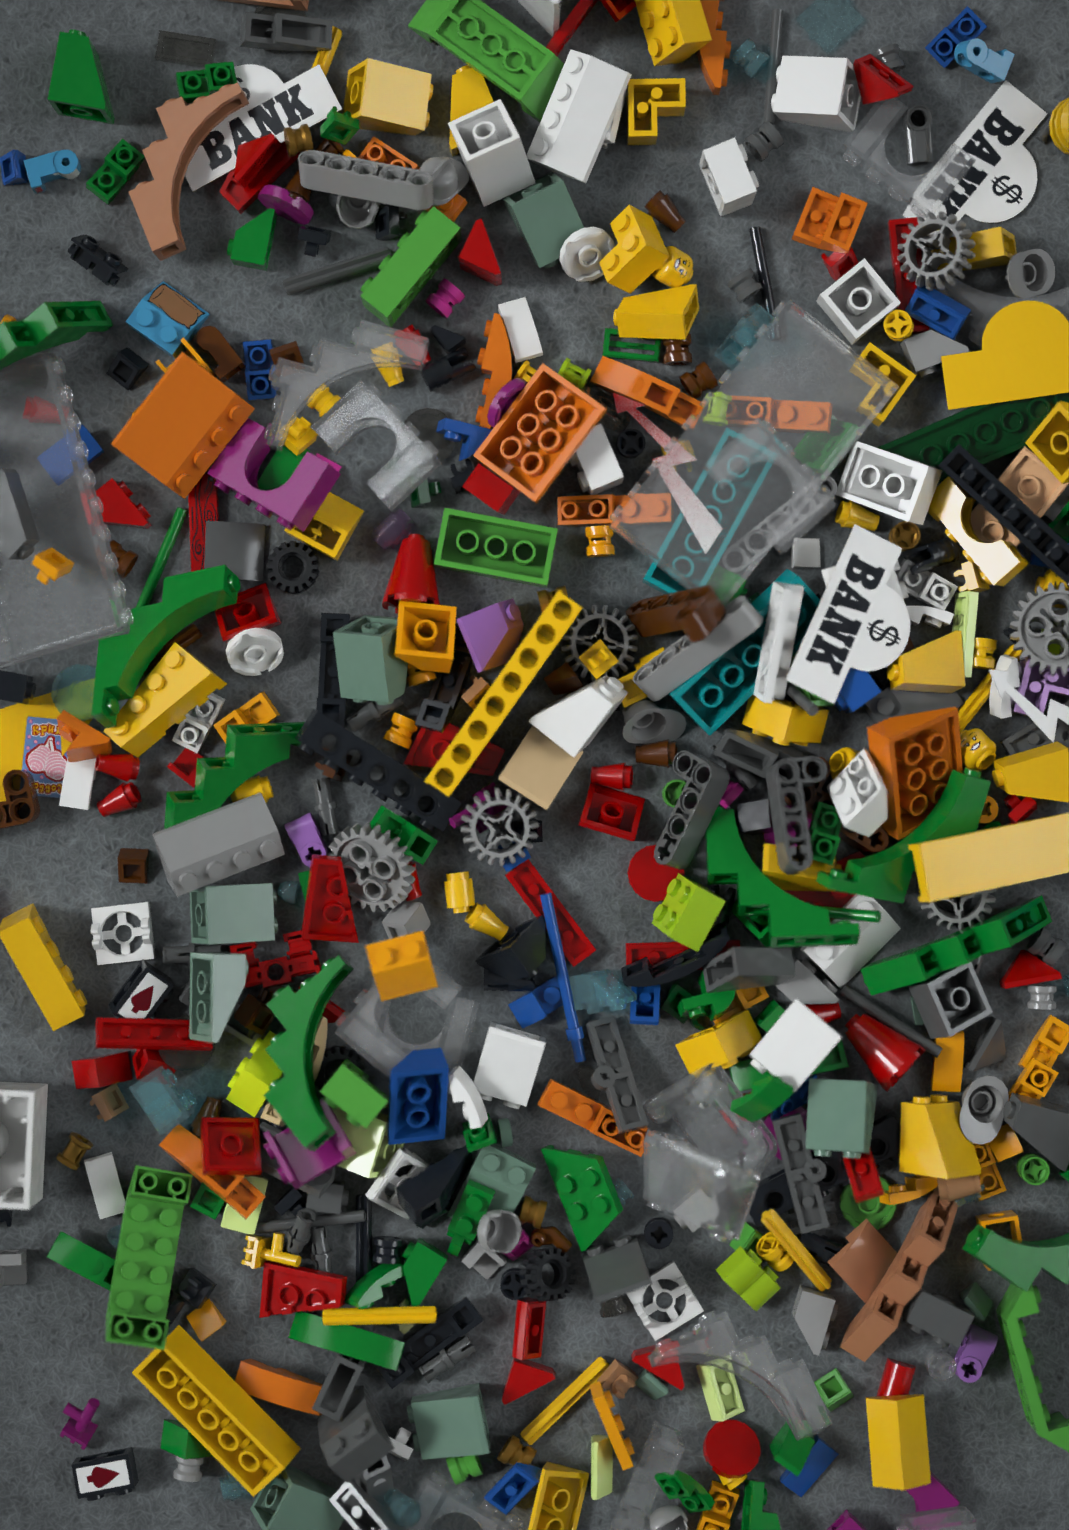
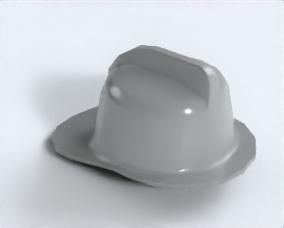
(448, 178)
(1030, 273)
(650, 724)
(983, 1109)

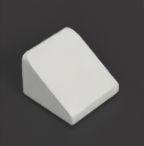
(806, 553)

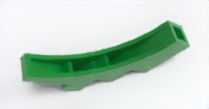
(300, 1012)

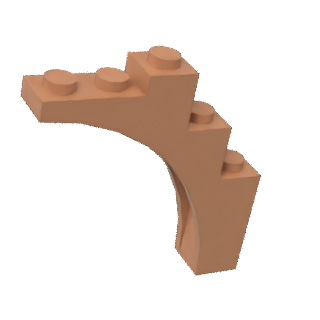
(168, 161)

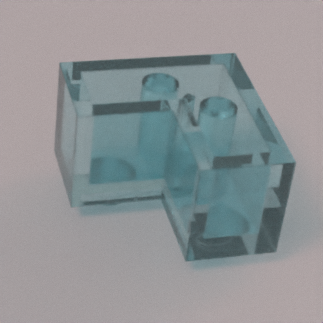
(163, 1100)

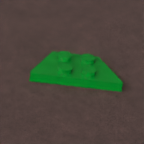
(584, 1192)

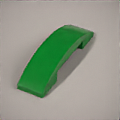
(347, 1340)

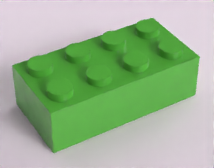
(411, 266)
(495, 547)

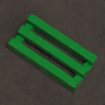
(627, 345)

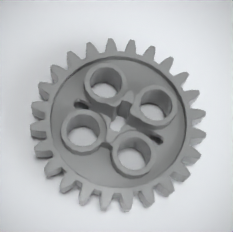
(1035, 644)
(373, 866)

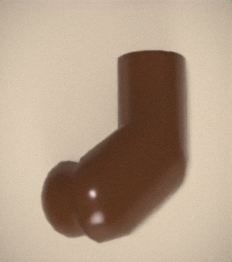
(550, 1235)

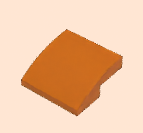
(829, 221)

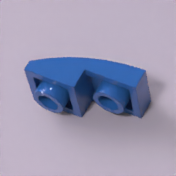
(962, 28)
(258, 366)

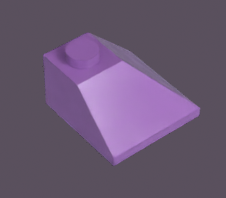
(492, 634)

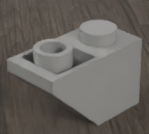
(925, 351)
(807, 987)
(812, 1313)

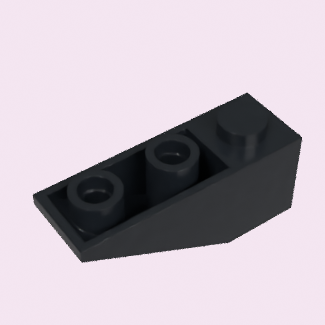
(431, 1190)

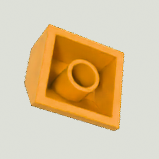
(426, 635)
(402, 965)

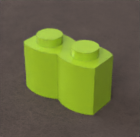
(749, 1278)

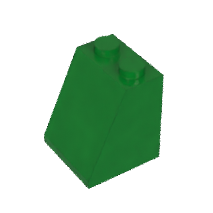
(78, 80)

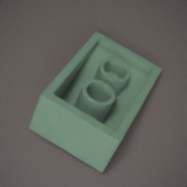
(214, 991)
(502, 1172)

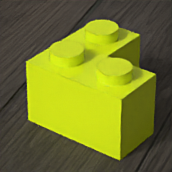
(254, 1078)

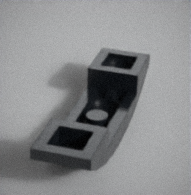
(446, 689)
(329, 698)
(680, 965)
(432, 1338)

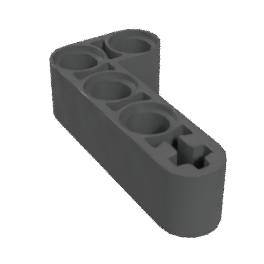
(693, 809)
(796, 816)

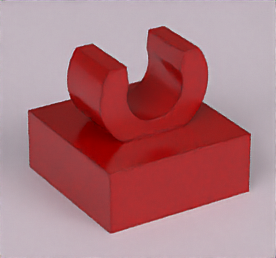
(840, 263)
(1020, 809)

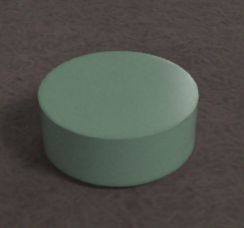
(504, 1132)

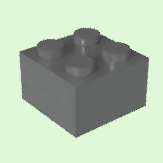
(950, 1001)
(938, 1316)

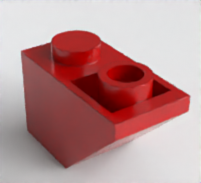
(119, 507)

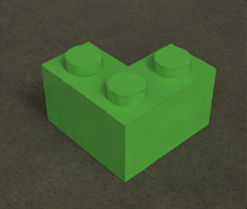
(354, 1094)

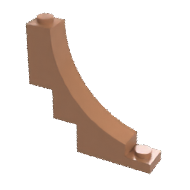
(903, 1278)

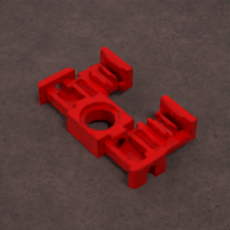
(300, 961)

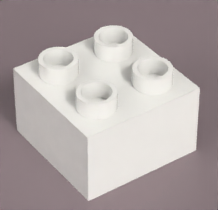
(22, 1143)

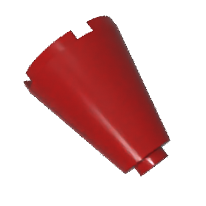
(412, 574)
(882, 1049)

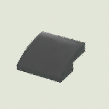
(236, 546)

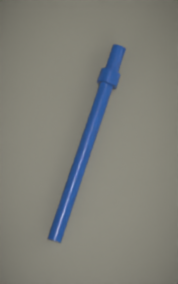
(574, 1031)

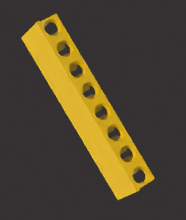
(503, 694)
(992, 857)

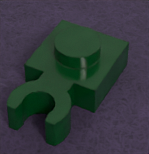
(671, 1002)

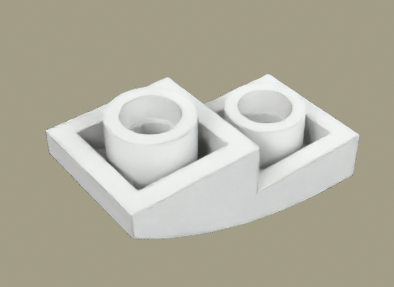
(520, 329)
(926, 586)
(934, 616)
(999, 707)
(198, 723)
(78, 784)
(464, 1089)
(105, 1185)

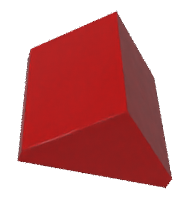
(478, 256)
(252, 610)
(612, 812)

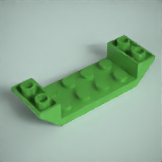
(492, 49)
(146, 1257)
(1014, 1305)

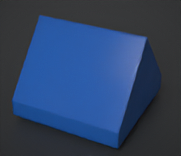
(13, 168)

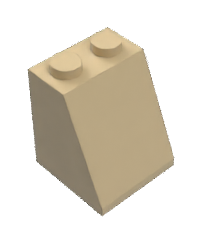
(538, 768)

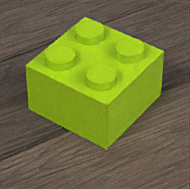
(687, 912)

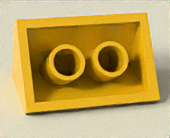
(898, 1441)
(558, 1498)

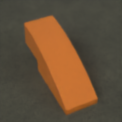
(278, 1386)

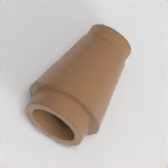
(958, 1187)

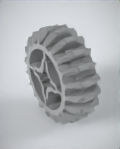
(940, 240)
(618, 646)
(506, 814)
(959, 915)

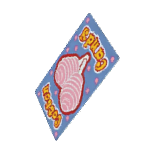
(44, 756)

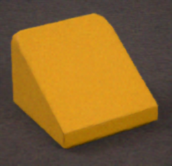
(1005, 1144)
(206, 1320)

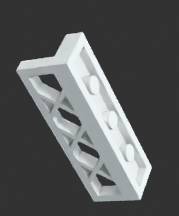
(778, 641)

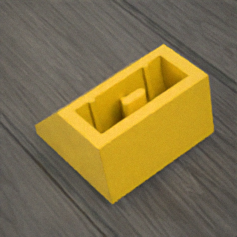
(330, 526)

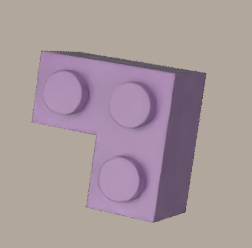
(1036, 686)

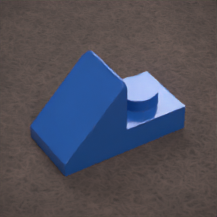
(471, 434)
(537, 1003)
(646, 1007)

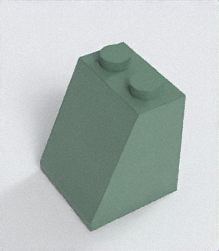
(544, 218)
(368, 660)
(233, 913)
(840, 1117)
(450, 1423)
(296, 1503)

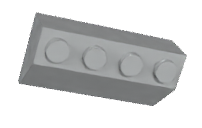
(218, 844)

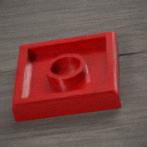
(230, 1146)

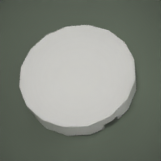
(584, 251)
(254, 651)

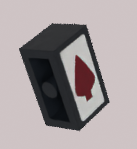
(142, 993)
(105, 1474)

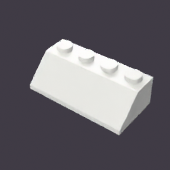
(578, 116)

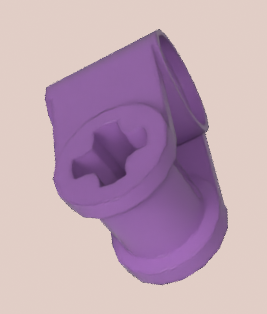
(306, 836)
(976, 1350)

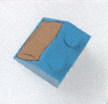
(166, 318)

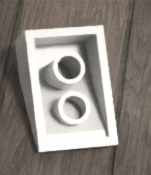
(888, 482)

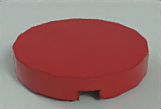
(648, 877)
(731, 1448)

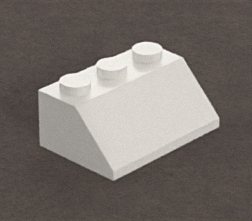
(844, 961)

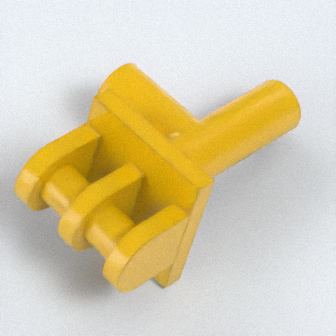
(259, 1251)

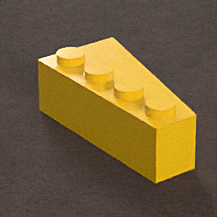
(163, 699)
(42, 967)

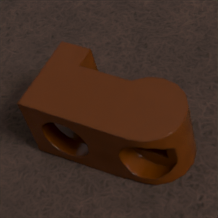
(214, 343)

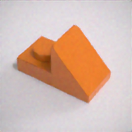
(85, 739)

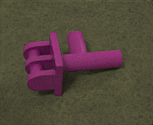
(456, 820)
(79, 1426)

